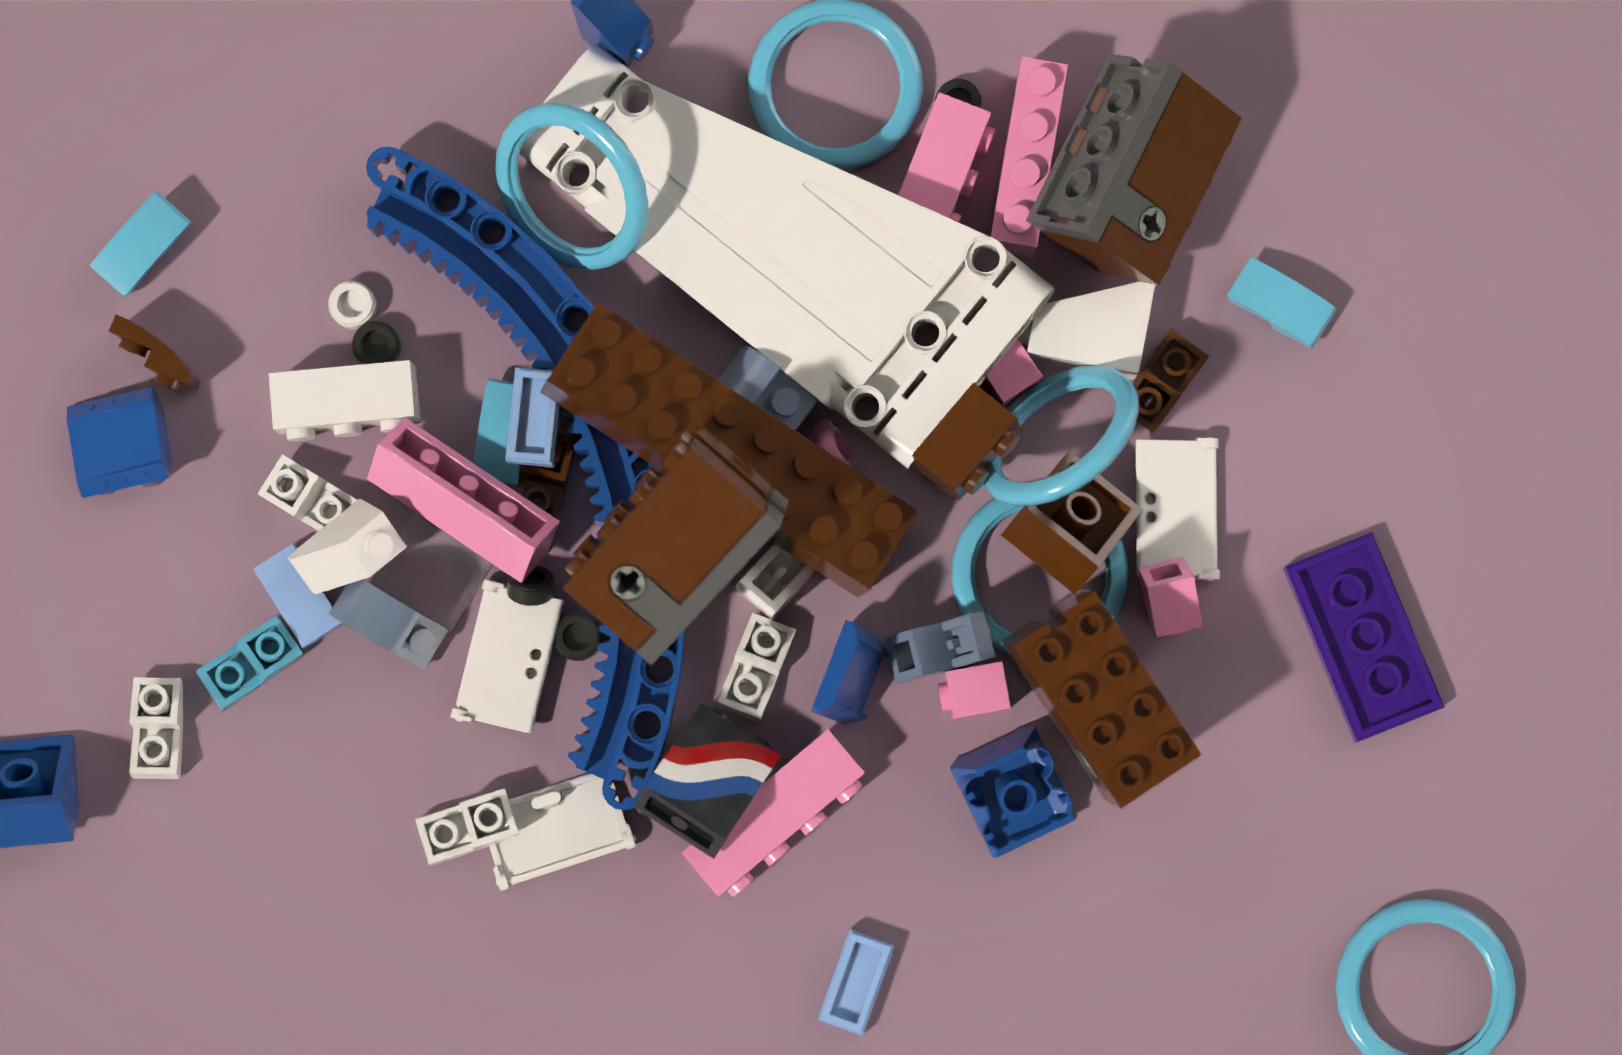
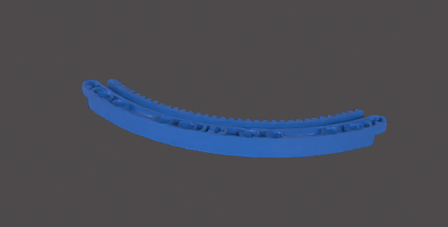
(533, 301)

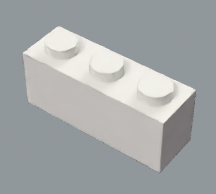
(343, 399)

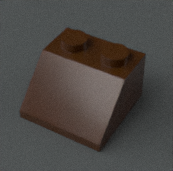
(967, 443)
(1075, 531)

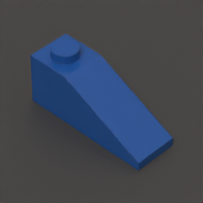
(616, 27)

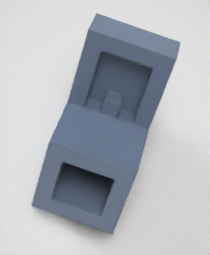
(768, 387)
(388, 622)
(940, 647)

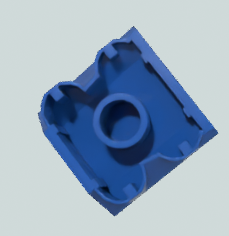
(119, 442)
(849, 675)
(1013, 790)

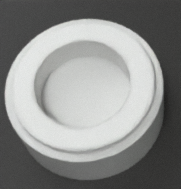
(352, 304)

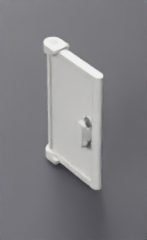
(1184, 504)
(500, 655)
(560, 833)

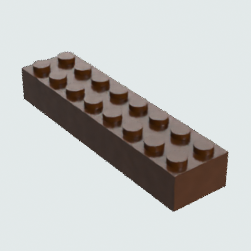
(651, 394)

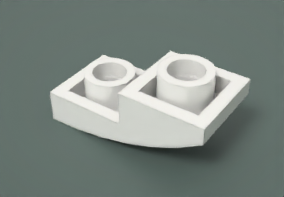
(304, 494)
(755, 667)
(157, 728)
(467, 827)

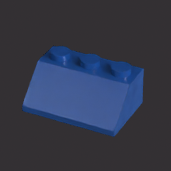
(38, 791)

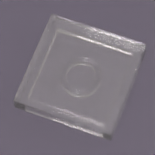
(433, 573)

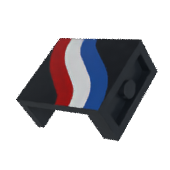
(707, 780)

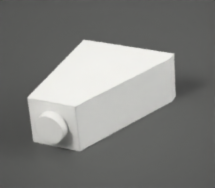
(1093, 329)

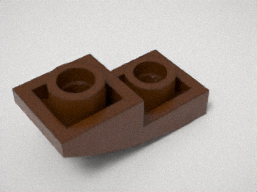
(162, 360)
(1166, 378)
(548, 485)

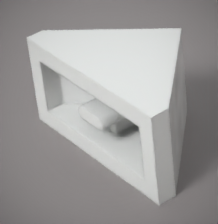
(774, 581)

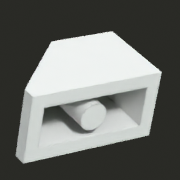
(347, 548)

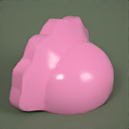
(831, 440)

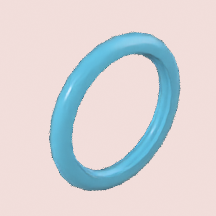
(851, 12)
(617, 153)
(1093, 462)
(964, 569)
(1437, 913)

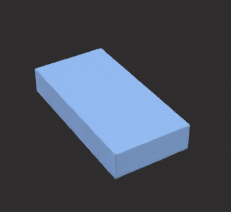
(532, 421)
(302, 610)
(856, 982)

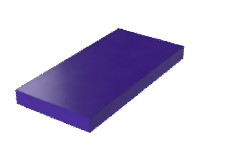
(1363, 637)

